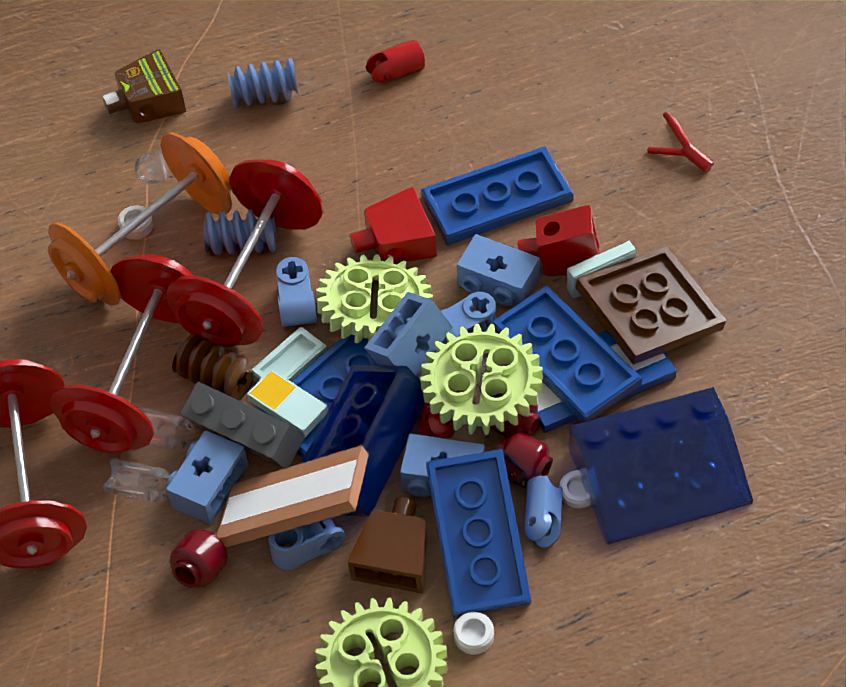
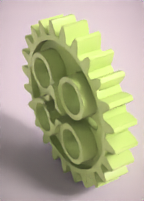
(346, 294)
(448, 373)
(415, 648)

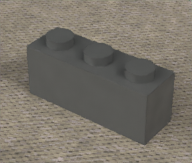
(242, 424)

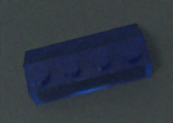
(371, 410)

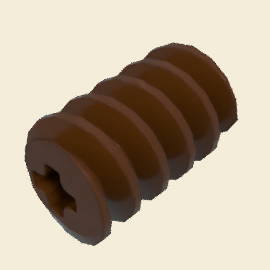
(212, 366)

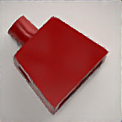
(397, 229)
(563, 240)

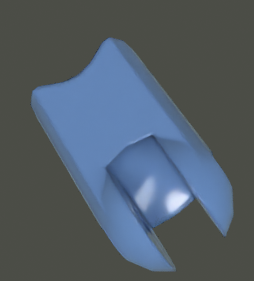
(543, 511)

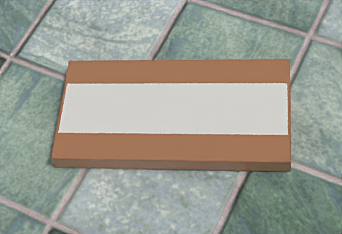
(293, 497)

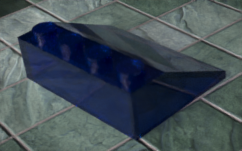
(660, 465)

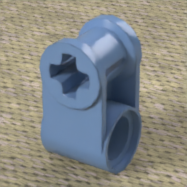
(295, 294)
(464, 315)
(308, 543)

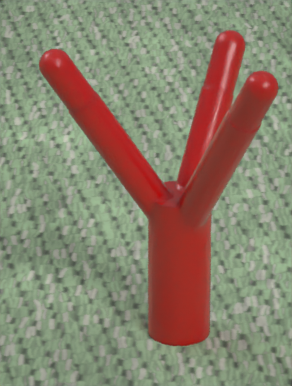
(687, 150)

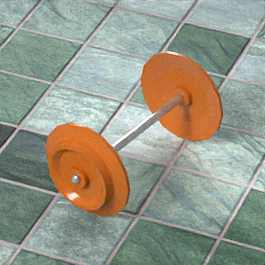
(198, 174)

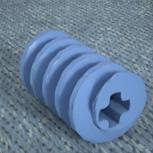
(263, 83)
(237, 232)

